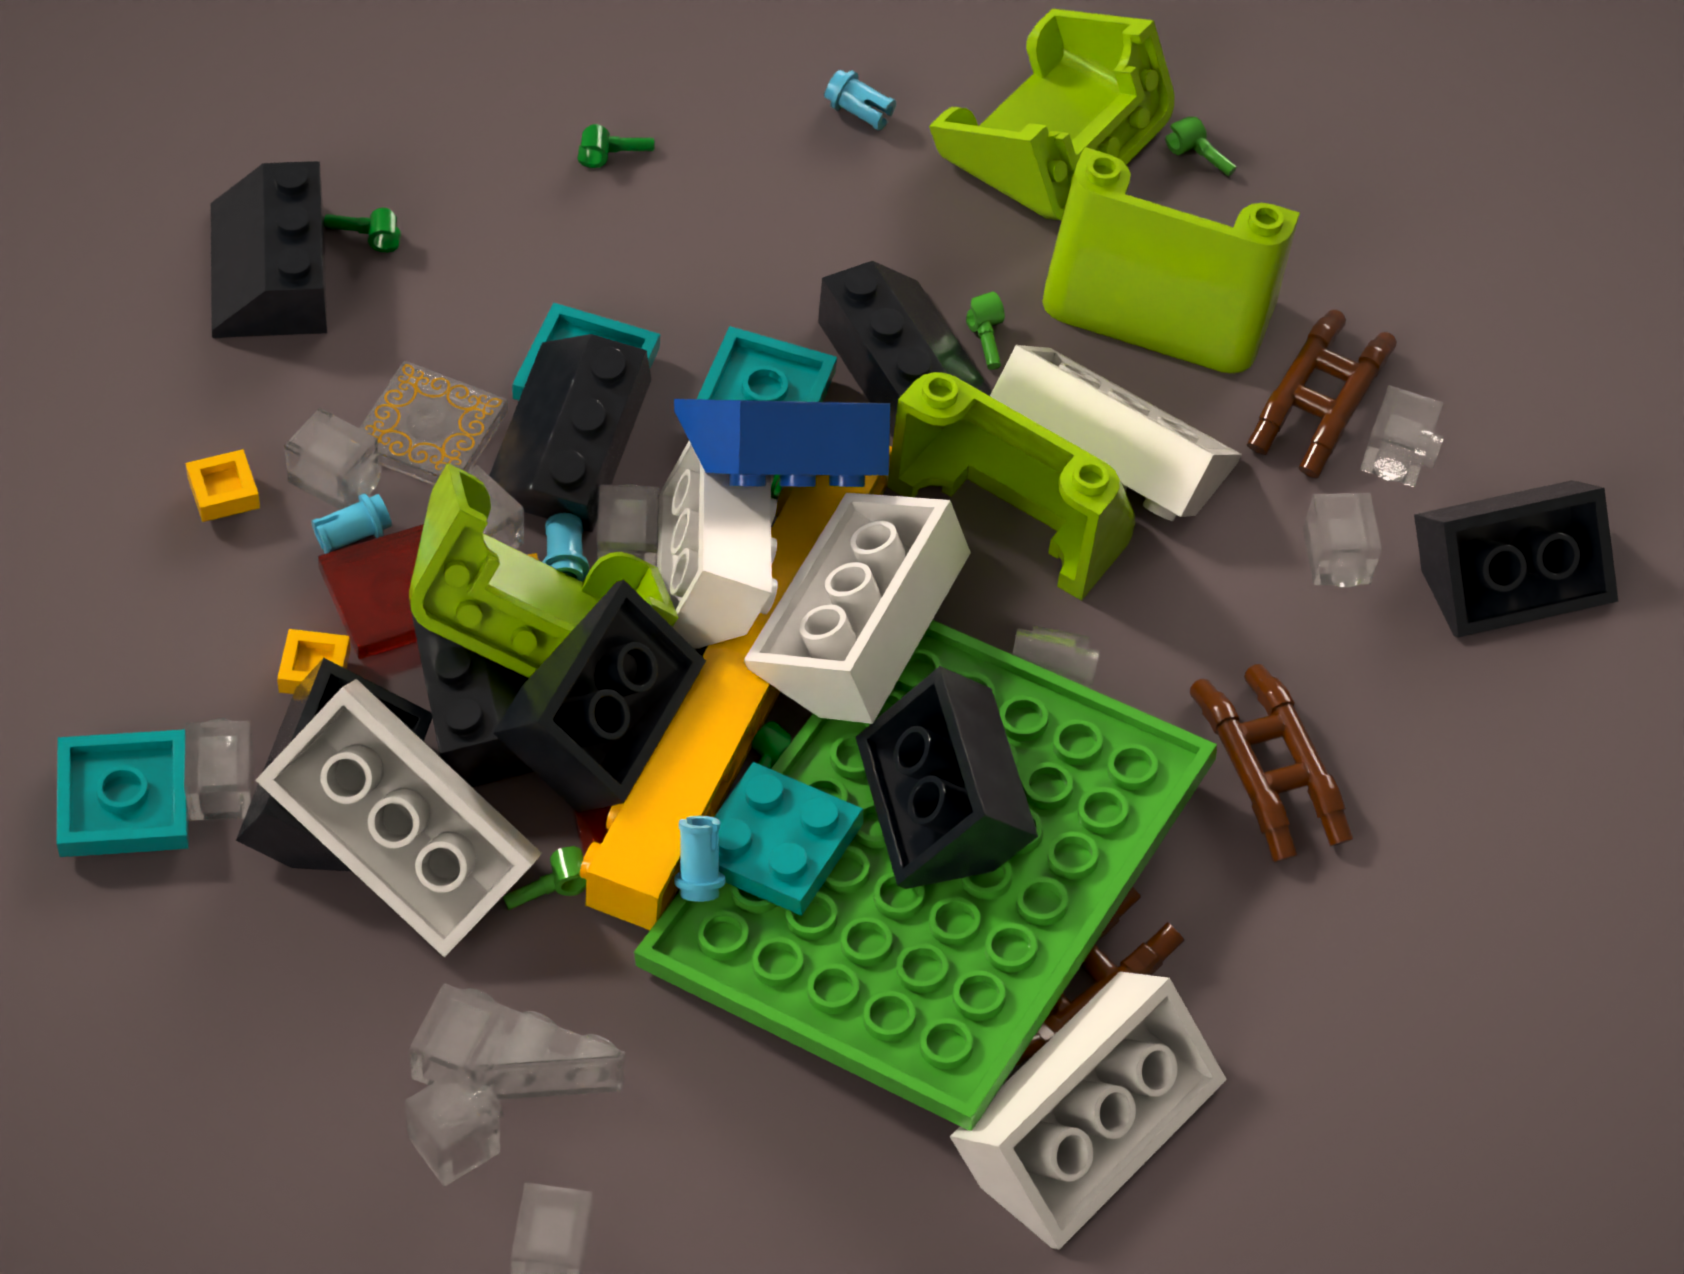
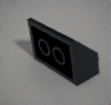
(269, 254)
(889, 333)
(572, 425)
(1518, 556)
(466, 705)
(945, 782)
(267, 823)

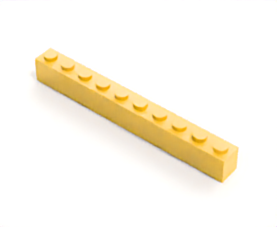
(706, 739)

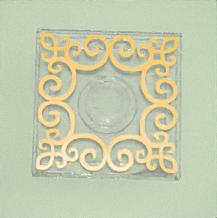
(432, 422)

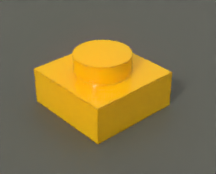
(222, 485)
(303, 653)

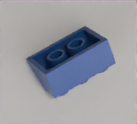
(788, 440)

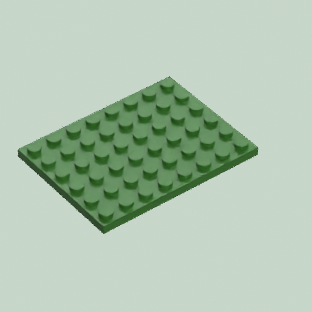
(954, 976)

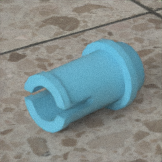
(856, 97)
(352, 523)
(565, 545)
(699, 859)

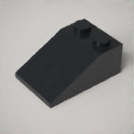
(602, 701)

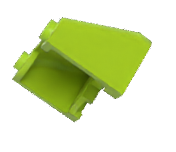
(1091, 86)
(1165, 273)
(960, 433)
(499, 596)

